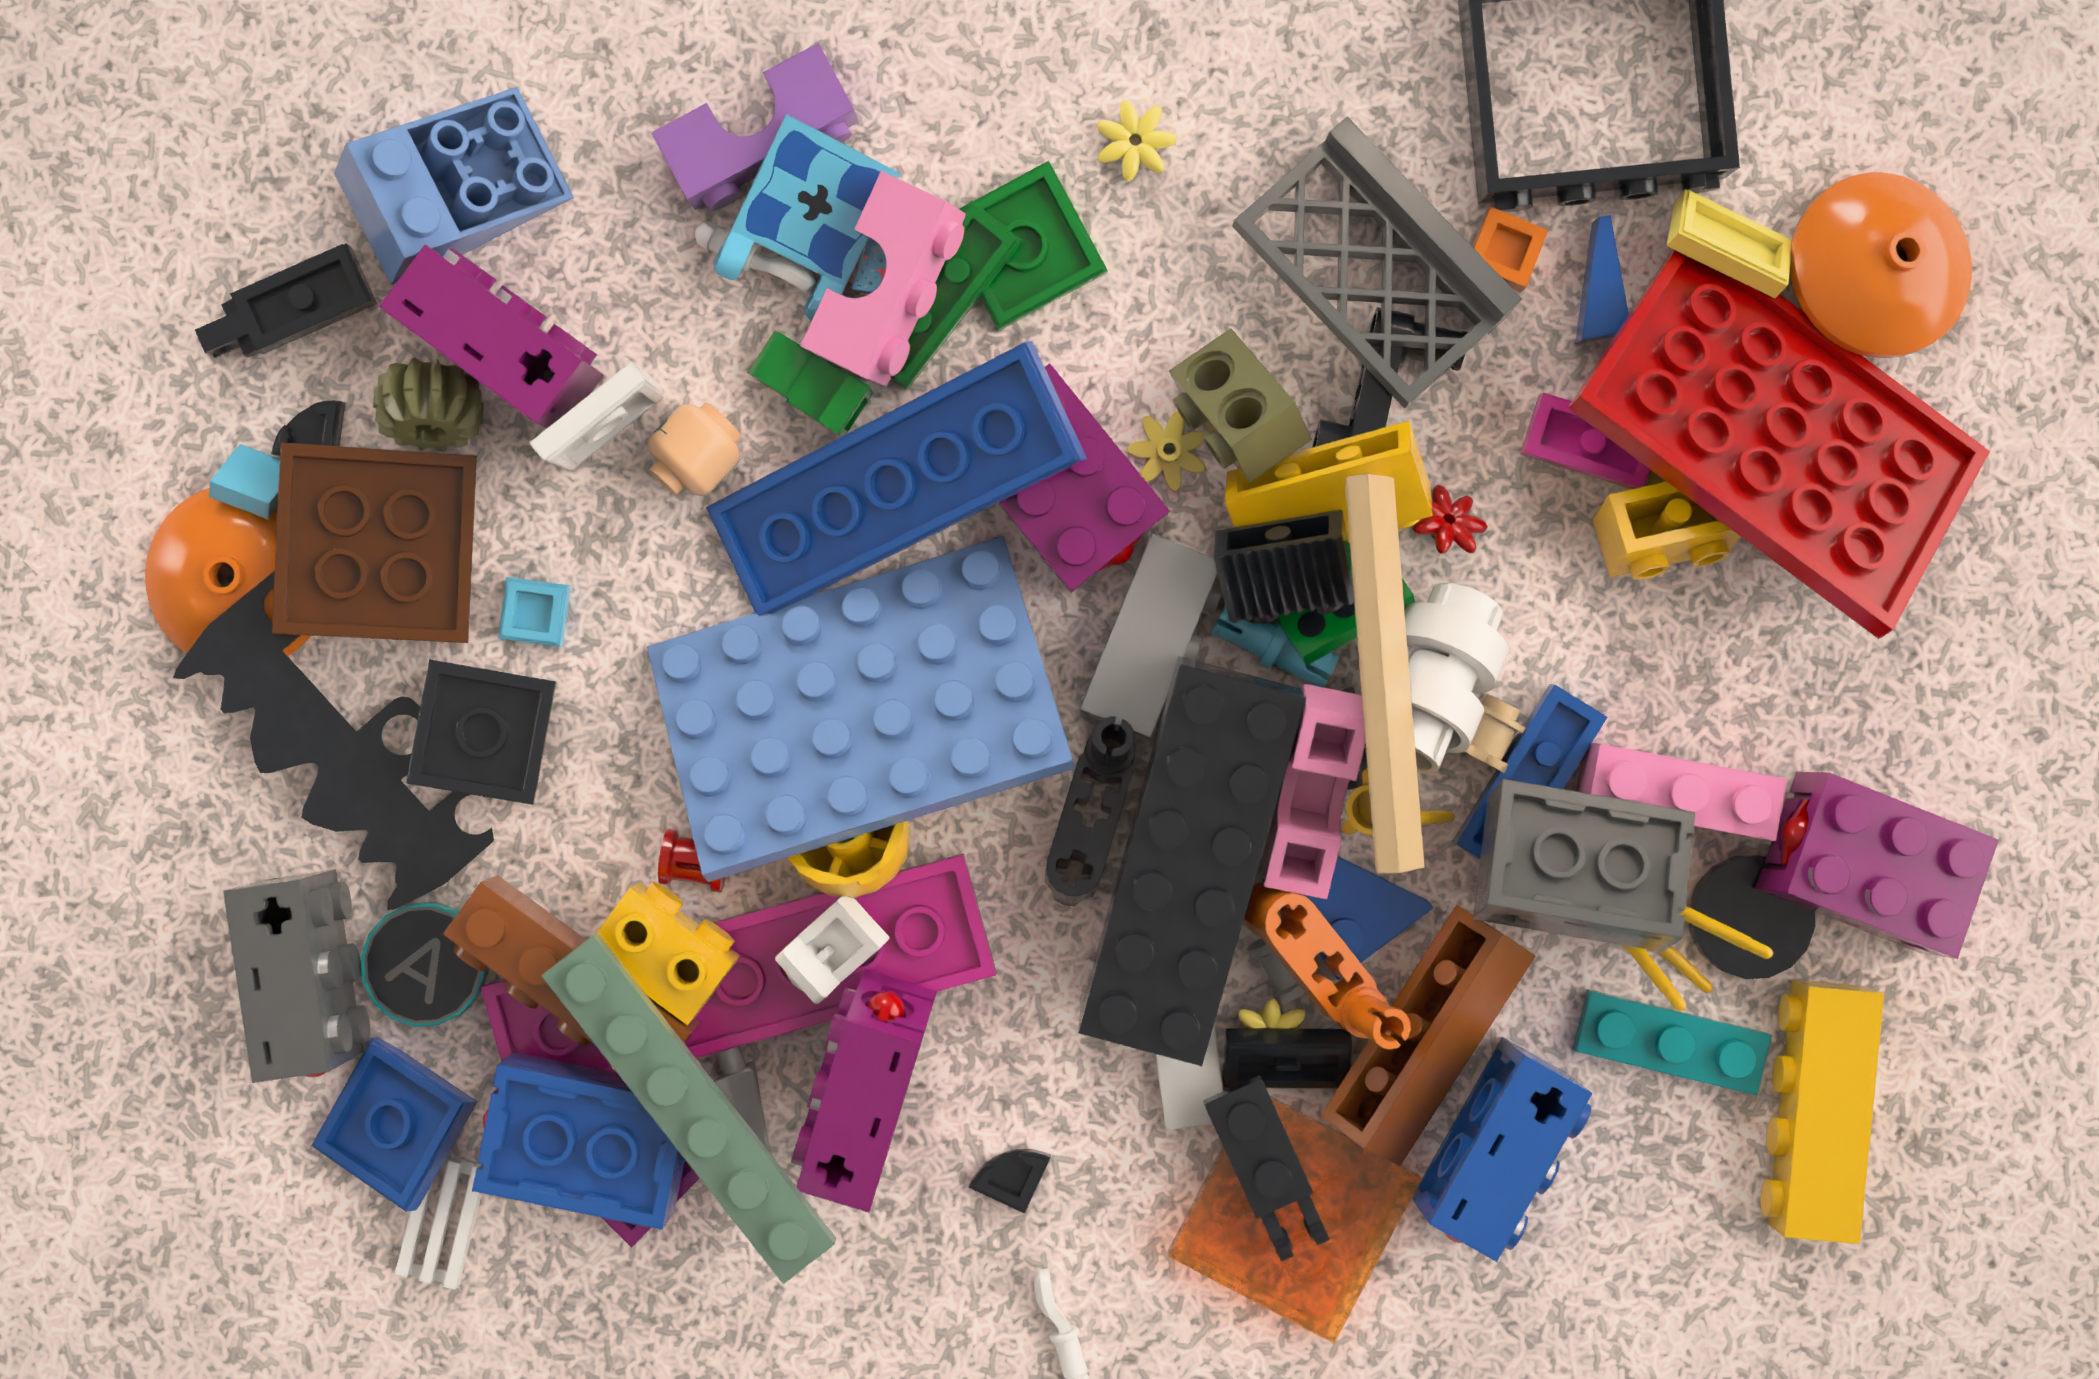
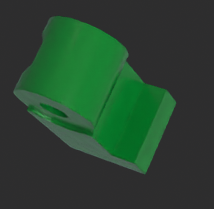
(811, 384)

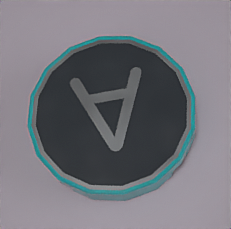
(414, 968)

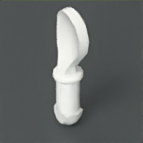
(712, 237)
(1066, 1335)

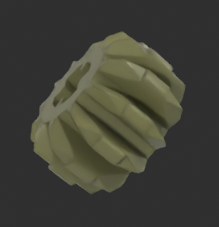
(428, 405)

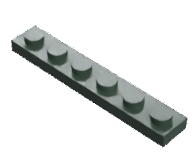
(689, 1108)

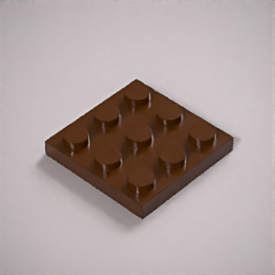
(374, 543)

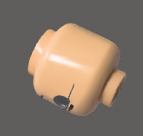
(694, 449)

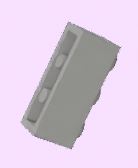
(1151, 632)

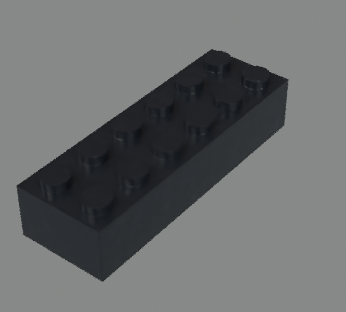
(1190, 860)

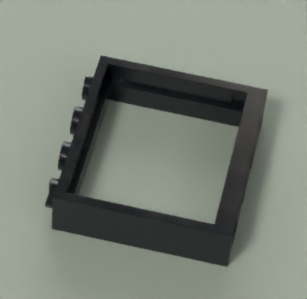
(1632, 181)

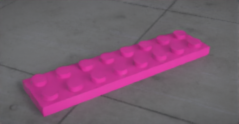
(932, 943)

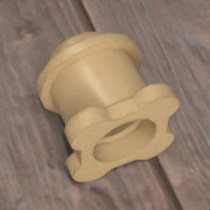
(1494, 733)

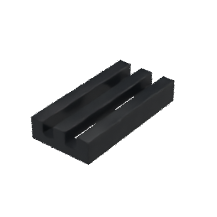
(1287, 1057)

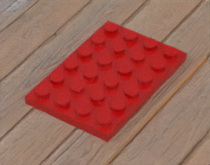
(1783, 437)

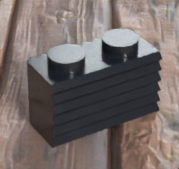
(1285, 567)

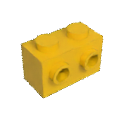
(1657, 527)
(668, 951)

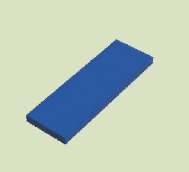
(897, 480)

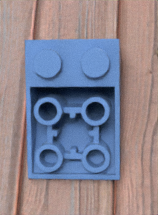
(450, 180)

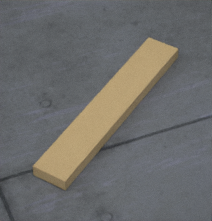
(1384, 673)

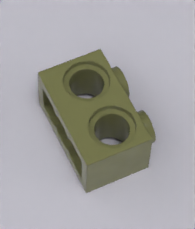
(1239, 405)

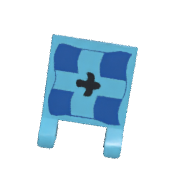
(805, 208)

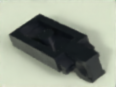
(290, 304)

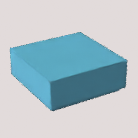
(248, 482)
(534, 612)

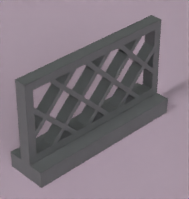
(1413, 225)

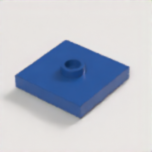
(394, 1124)

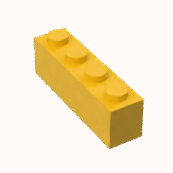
(1823, 1111)

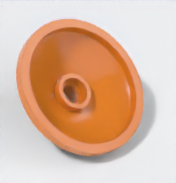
(1855, 281)
(186, 560)

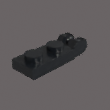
(1264, 1160)

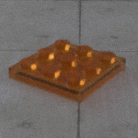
(1317, 1288)

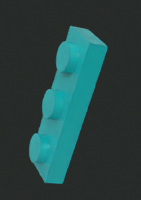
(1672, 1042)

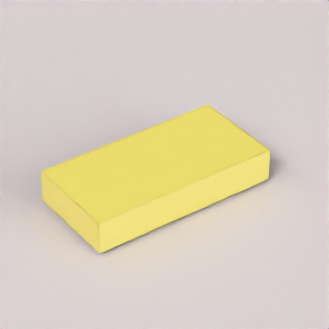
(1730, 243)

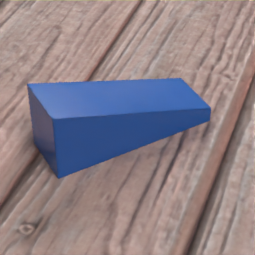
(1603, 293)

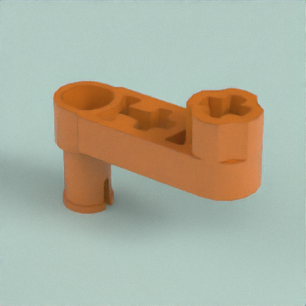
(1297, 939)

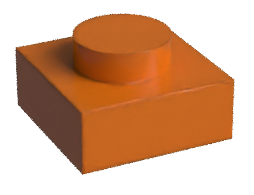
(1509, 246)

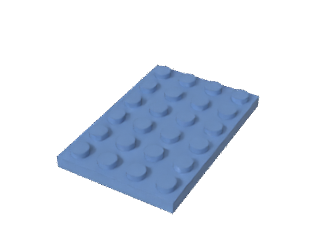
(857, 709)

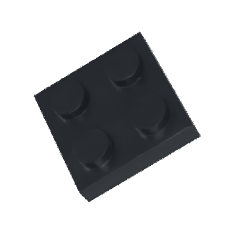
(481, 732)

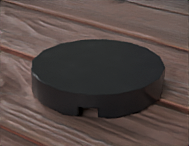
(1730, 897)

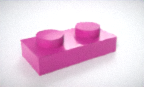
(1570, 442)

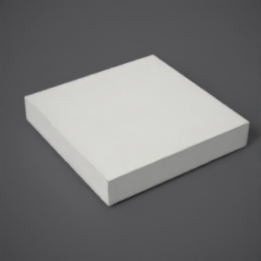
(598, 418)

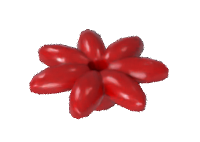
(1451, 522)

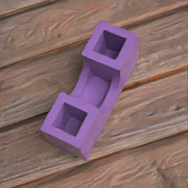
(715, 162)

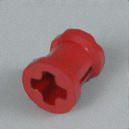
(680, 862)

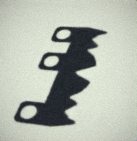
(356, 774)

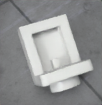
(831, 948)

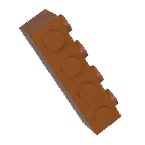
(520, 943)
(1450, 1008)

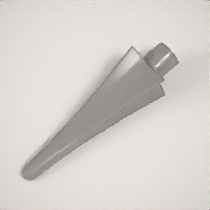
(741, 1087)

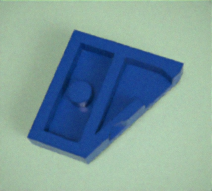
(1367, 909)

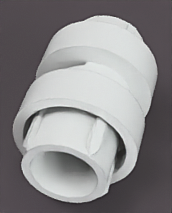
(1450, 657)

